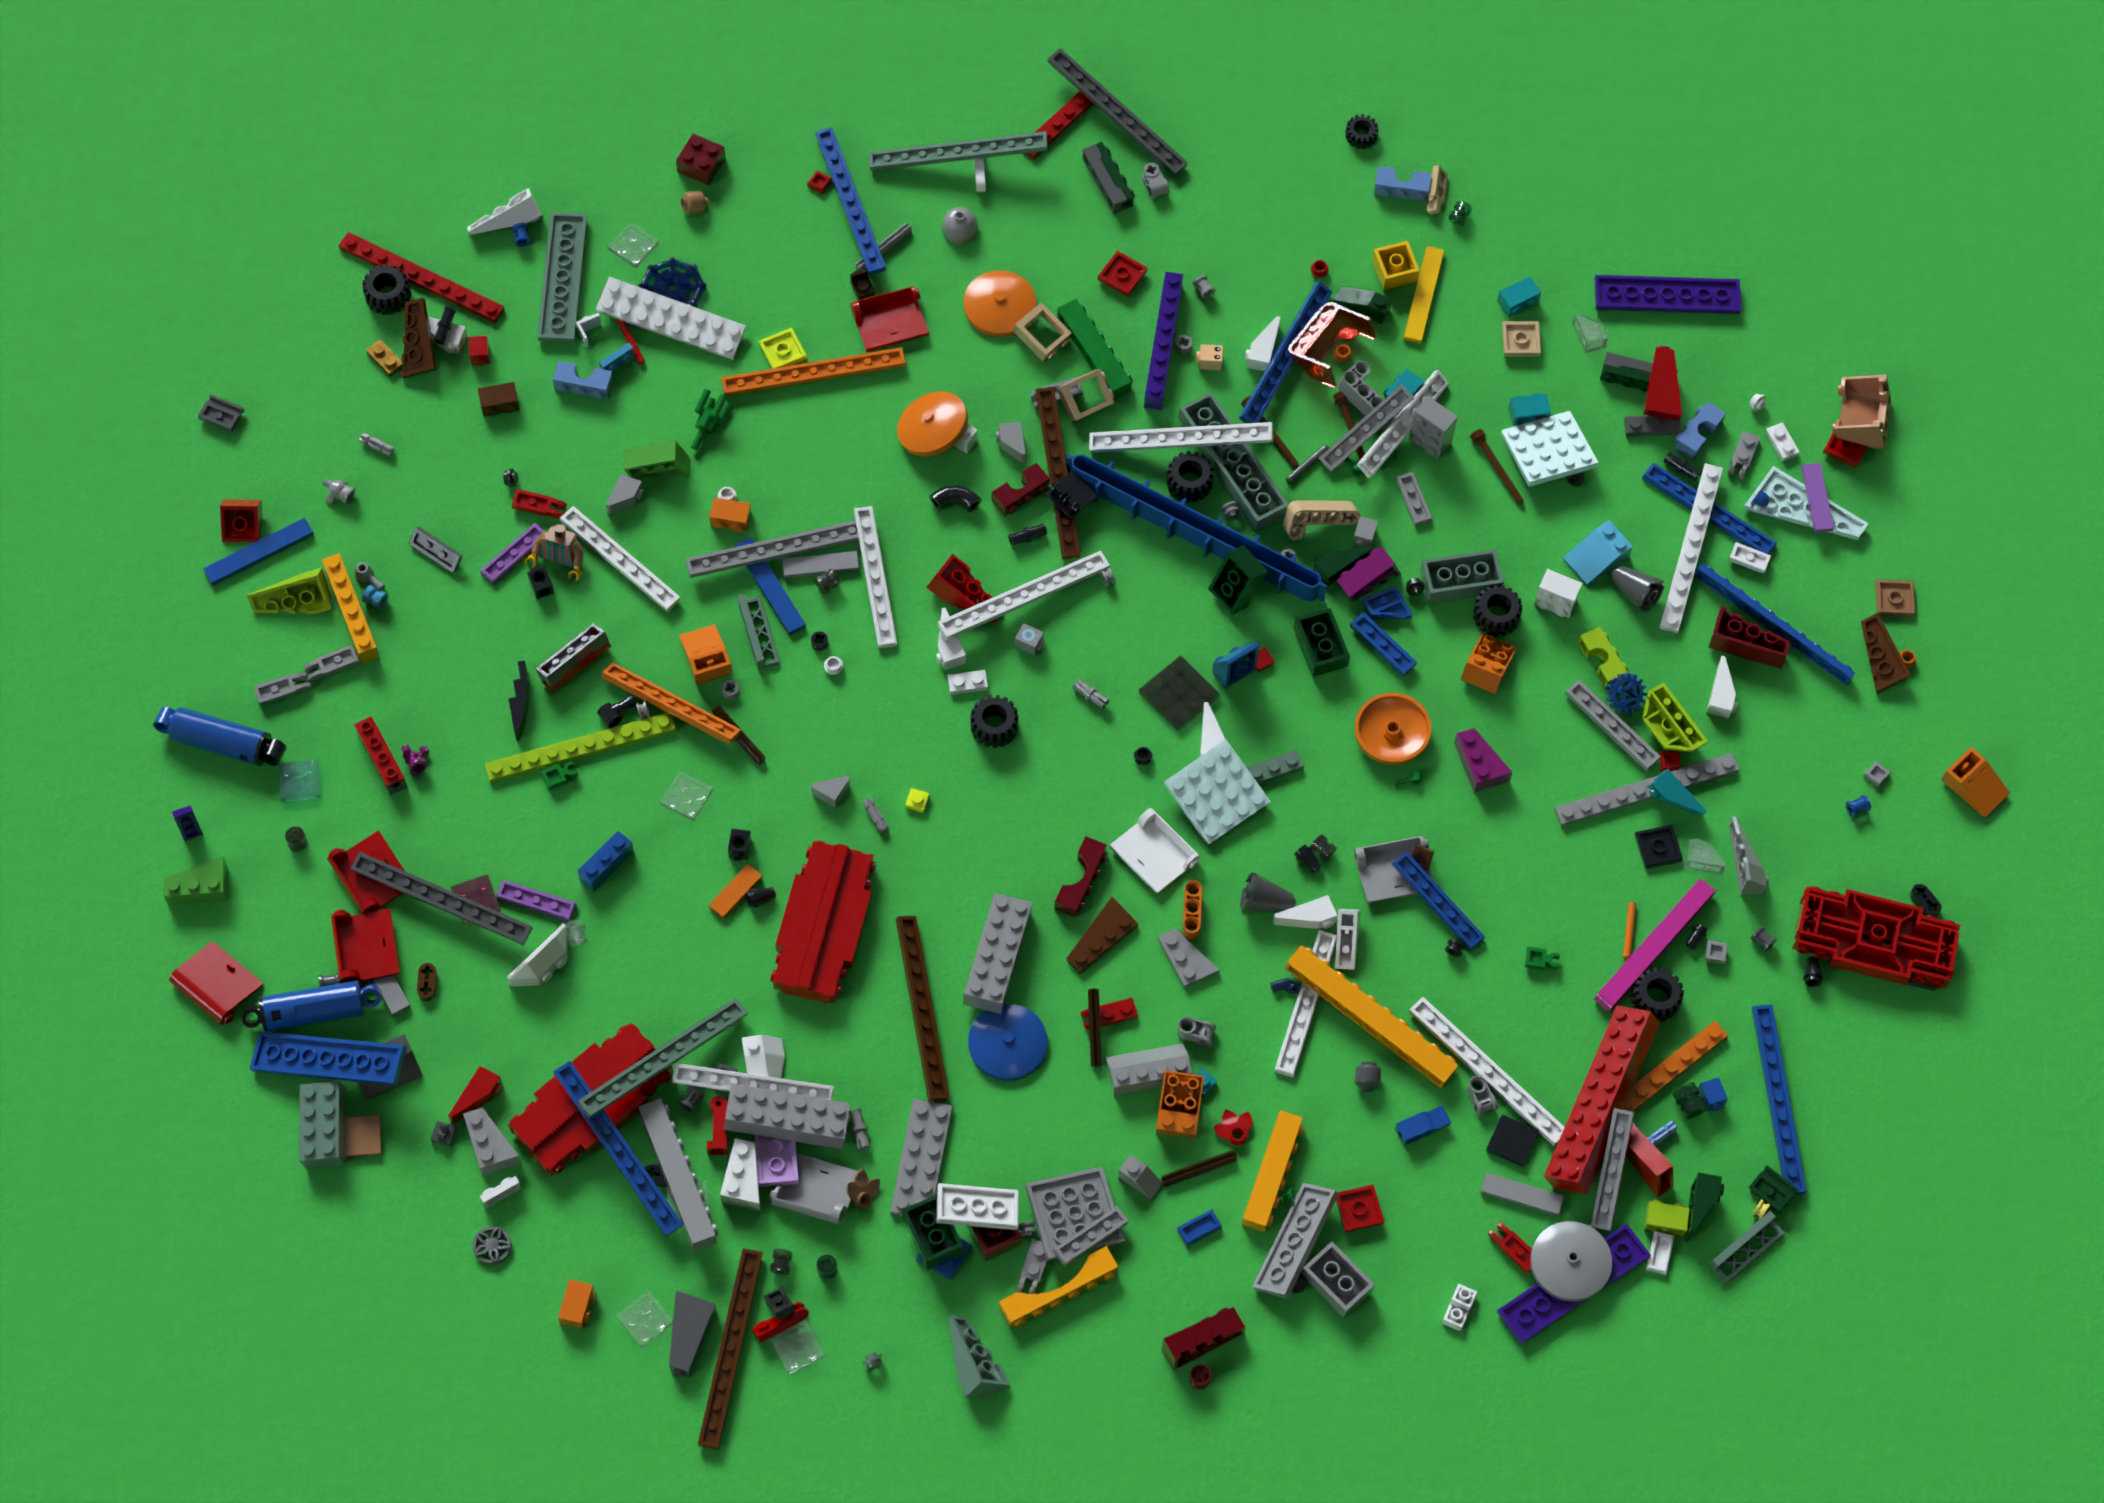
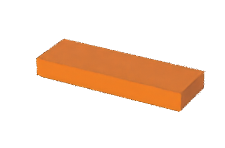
(735, 891)

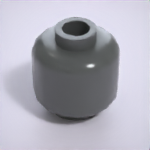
(1367, 1076)

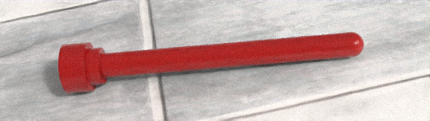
(627, 334)

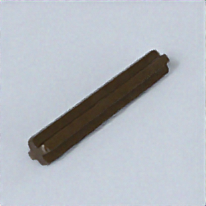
(742, 739)
(1094, 1027)
(1199, 1168)

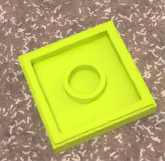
(783, 349)

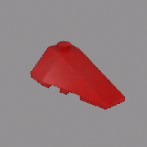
(957, 585)

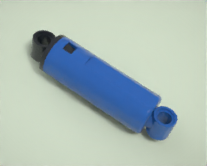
(219, 736)
(311, 1006)

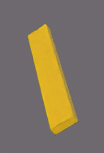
(1423, 294)

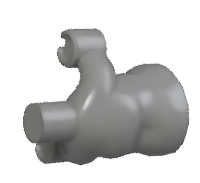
(339, 490)

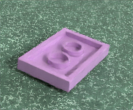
(775, 1161)

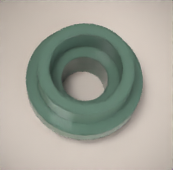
(872, 1360)

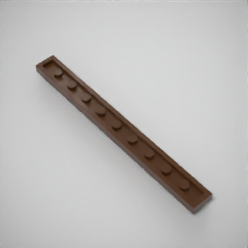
(1056, 468)
(922, 1008)
(730, 1349)

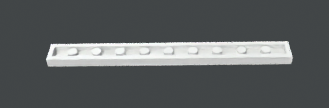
(1181, 437)
(1691, 548)
(1023, 595)
(1483, 1066)

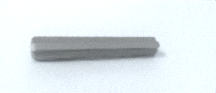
(888, 243)

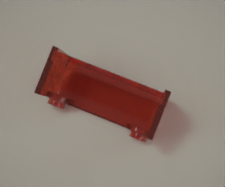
(1322, 333)

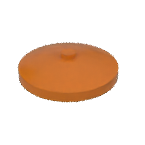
(998, 302)
(932, 423)
(1393, 728)

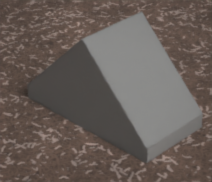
(831, 790)

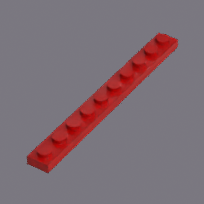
(423, 277)

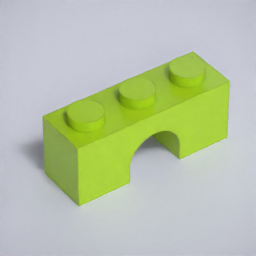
(1597, 644)

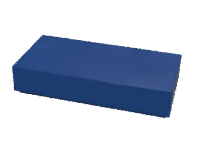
(1199, 1227)

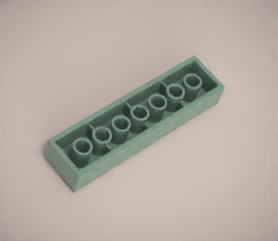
(1237, 466)

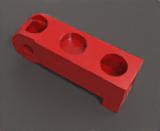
(719, 1145)

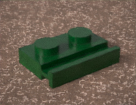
(1773, 1189)

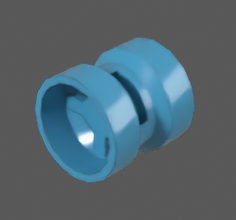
(374, 597)

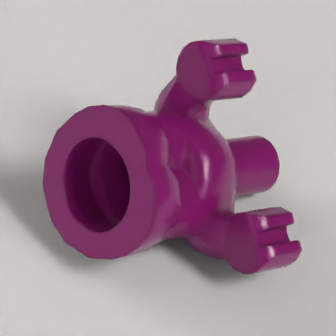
(415, 760)

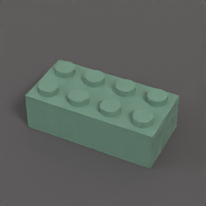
(1460, 575)
(322, 1124)

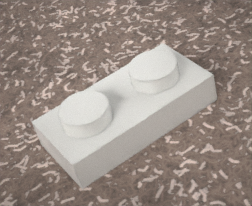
(1782, 442)
(1749, 558)
(967, 682)
(505, 1189)

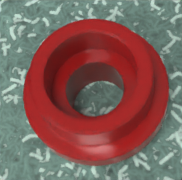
(1319, 264)

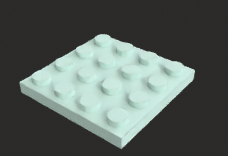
(1549, 448)
(1216, 792)

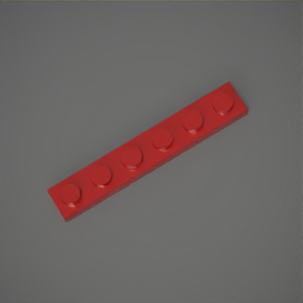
(1063, 119)

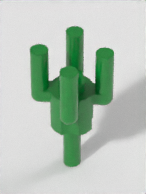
(708, 416)

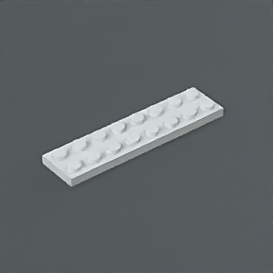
(670, 318)

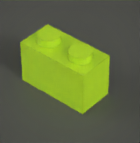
(1666, 1218)

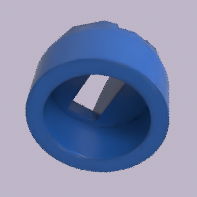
(1762, 499)

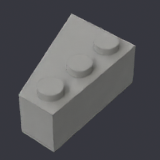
(489, 1143)

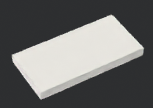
(977, 1206)

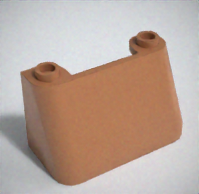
(1864, 410)

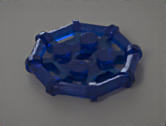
(676, 278)

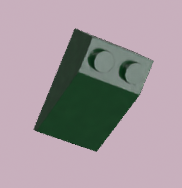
(1703, 1195)

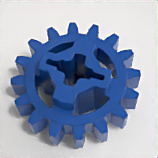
(1630, 686)

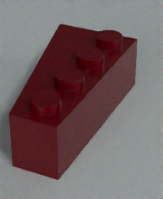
(1747, 640)
(1202, 1337)

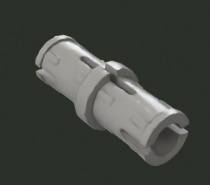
(1090, 693)
(859, 1129)

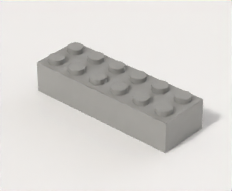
(997, 953)
(786, 1116)

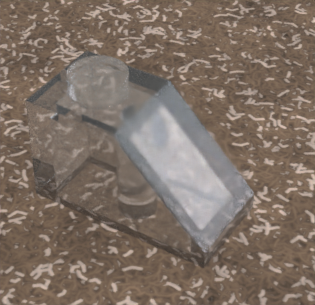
(1590, 333)
(1703, 857)

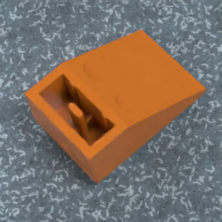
(706, 654)
(1488, 663)
(1976, 782)
(1179, 1104)

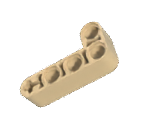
(1304, 513)

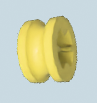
(1761, 1209)

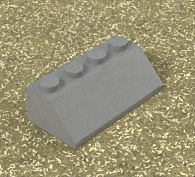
(1146, 1068)

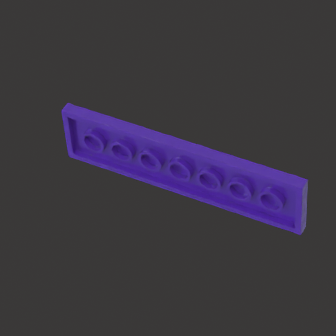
(1667, 294)
(1537, 1309)

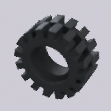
(1362, 140)

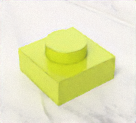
(917, 800)

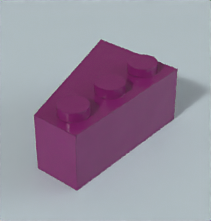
(1367, 574)
(1480, 761)

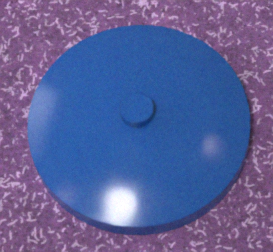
(1008, 1043)

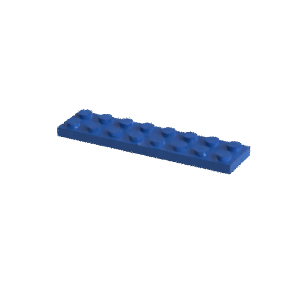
(328, 1058)

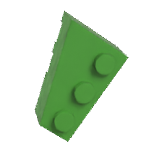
(656, 459)
(198, 884)

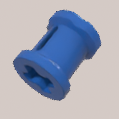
(521, 234)
(1857, 806)

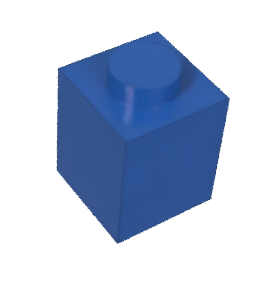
(1713, 1094)

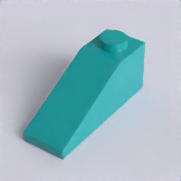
(1672, 791)

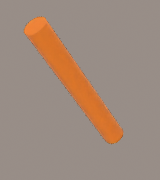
(1629, 930)

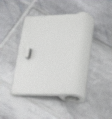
(1155, 851)

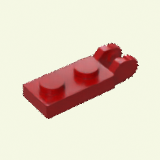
(538, 504)
(1114, 1012)
(1512, 1246)
(772, 1326)

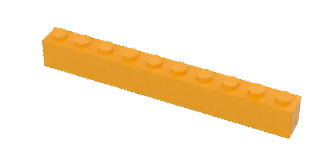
(1371, 1016)

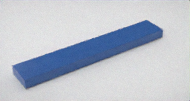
(258, 551)
(775, 594)
(1438, 900)

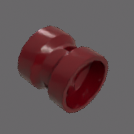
(1202, 1373)

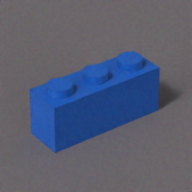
(605, 861)

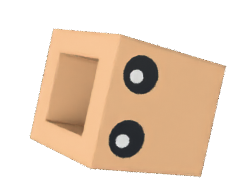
(1209, 357)

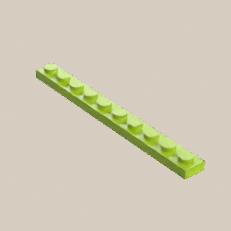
(580, 747)

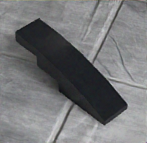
(519, 704)

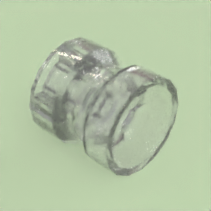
(576, 932)

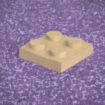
(1521, 339)

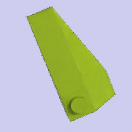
(298, 594)

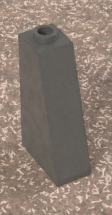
(689, 1329)

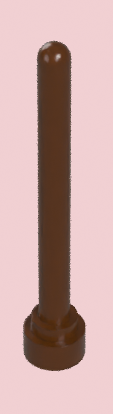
(1342, 401)
(1478, 438)
(1276, 439)

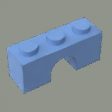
(1388, 185)
(596, 385)
(1708, 419)

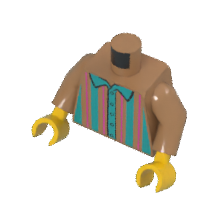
(560, 547)

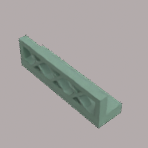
(751, 631)
(1743, 1240)

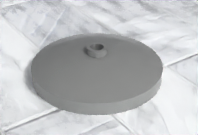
(1569, 1278)

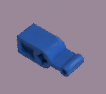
(1422, 1125)

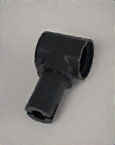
(613, 713)

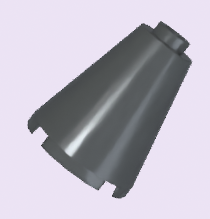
(1638, 587)
(1265, 896)

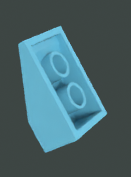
(1598, 553)

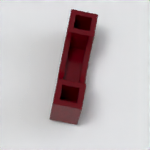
(1071, 897)

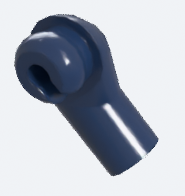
(1285, 984)

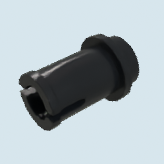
(1698, 933)

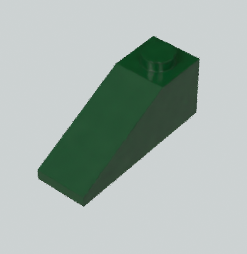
(1364, 302)
(1336, 562)

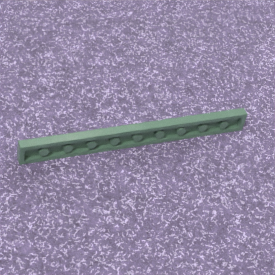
(958, 151)
(662, 1058)

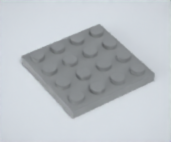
(1068, 1205)

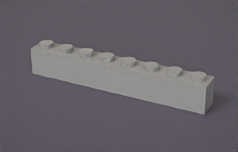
(677, 1174)

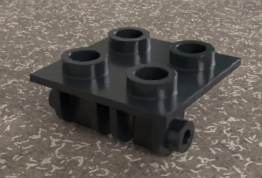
(1071, 495)

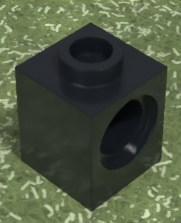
(540, 589)
(739, 837)

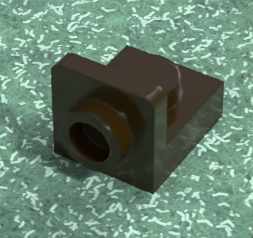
(861, 284)

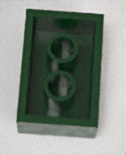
(1237, 579)
(1321, 642)
(934, 1241)

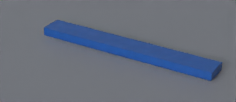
(1719, 516)

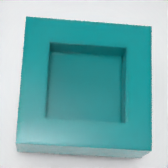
(1208, 1083)

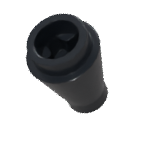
(1307, 858)
(757, 897)
(1812, 973)

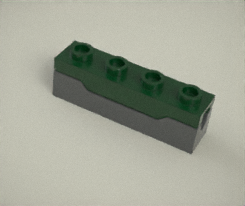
(1107, 177)
(1626, 371)

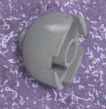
(959, 225)

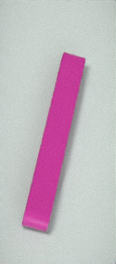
(1654, 945)

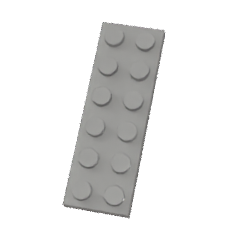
(921, 1154)
(1295, 1240)

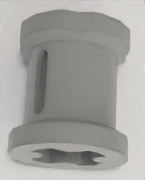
(1203, 286)

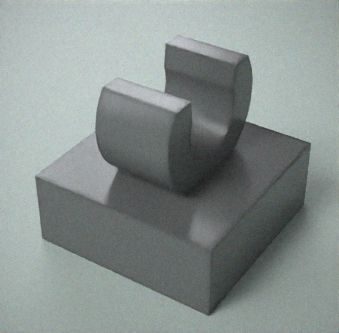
(443, 1133)

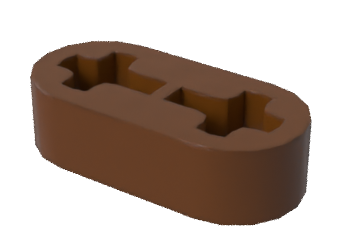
(431, 982)

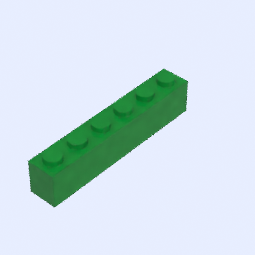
(1093, 347)

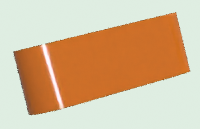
(1195, 902)

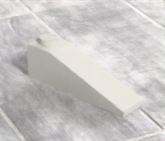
(520, 209)
(764, 1055)

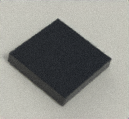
(1658, 846)
(1512, 1140)

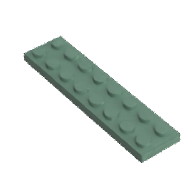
(562, 277)

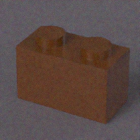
(498, 399)

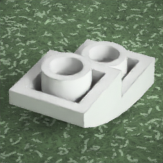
(1459, 1307)

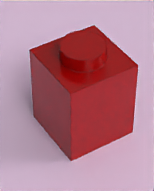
(479, 350)

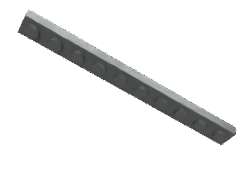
(1117, 112)
(441, 898)

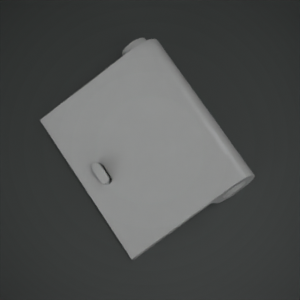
(1377, 874)
(819, 1191)

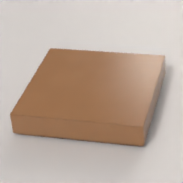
(1895, 598)
(363, 1136)

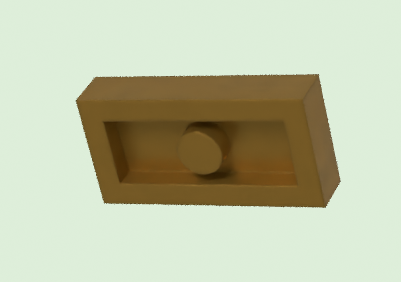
(385, 358)

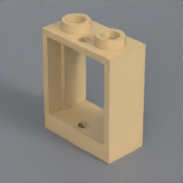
(1021, 331)
(1068, 400)

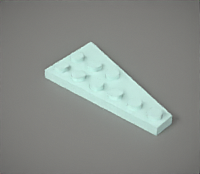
(1790, 503)

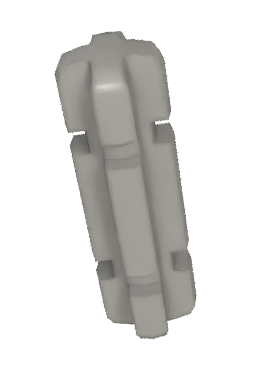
(377, 444)
(875, 815)

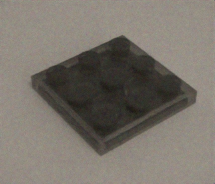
(1179, 693)

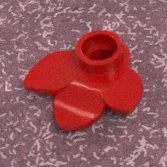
(1233, 1125)

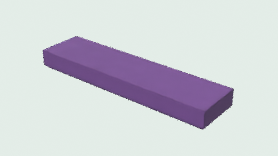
(1817, 497)
(511, 555)
(536, 901)

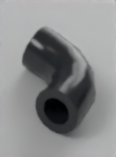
(955, 495)

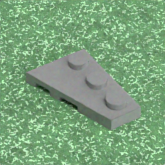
(1186, 959)

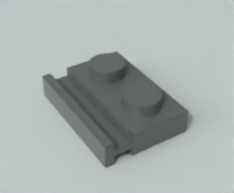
(221, 413)

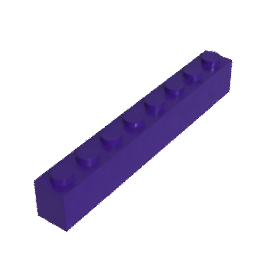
(1163, 341)

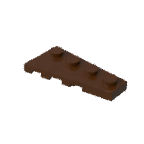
(418, 344)
(1885, 660)
(1104, 933)

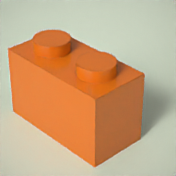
(730, 514)
(576, 1304)

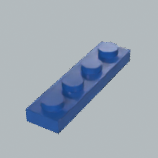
(1383, 644)

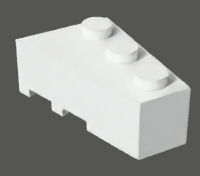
(741, 1179)

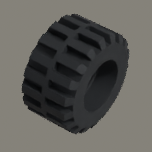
(381, 278)
(1190, 464)
(1497, 597)
(994, 707)
(1663, 981)

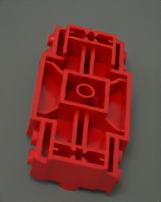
(823, 922)
(1876, 937)
(553, 1126)

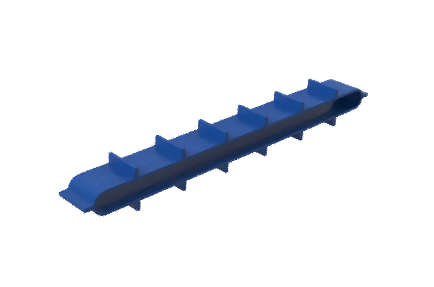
(1194, 526)

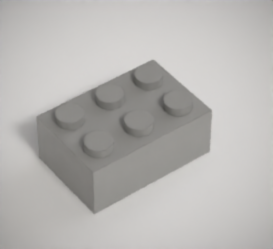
(1433, 427)
(1337, 1279)

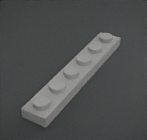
(1366, 428)
(1612, 725)
(1612, 1169)

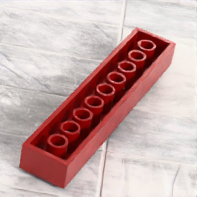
(1604, 1088)

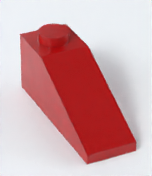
(478, 1092)

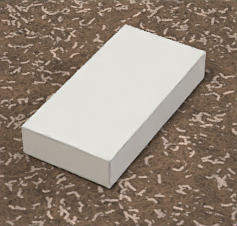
(1660, 1252)

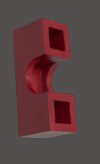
(1010, 499)

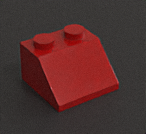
(241, 520)

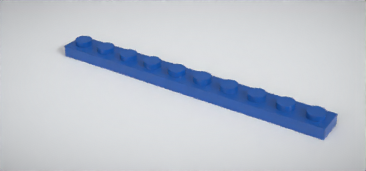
(850, 201)
(1282, 360)
(1774, 624)
(1778, 1096)
(620, 1153)

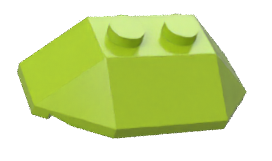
(1670, 721)

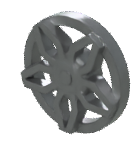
(492, 1245)

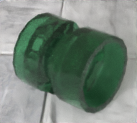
(1690, 1102)

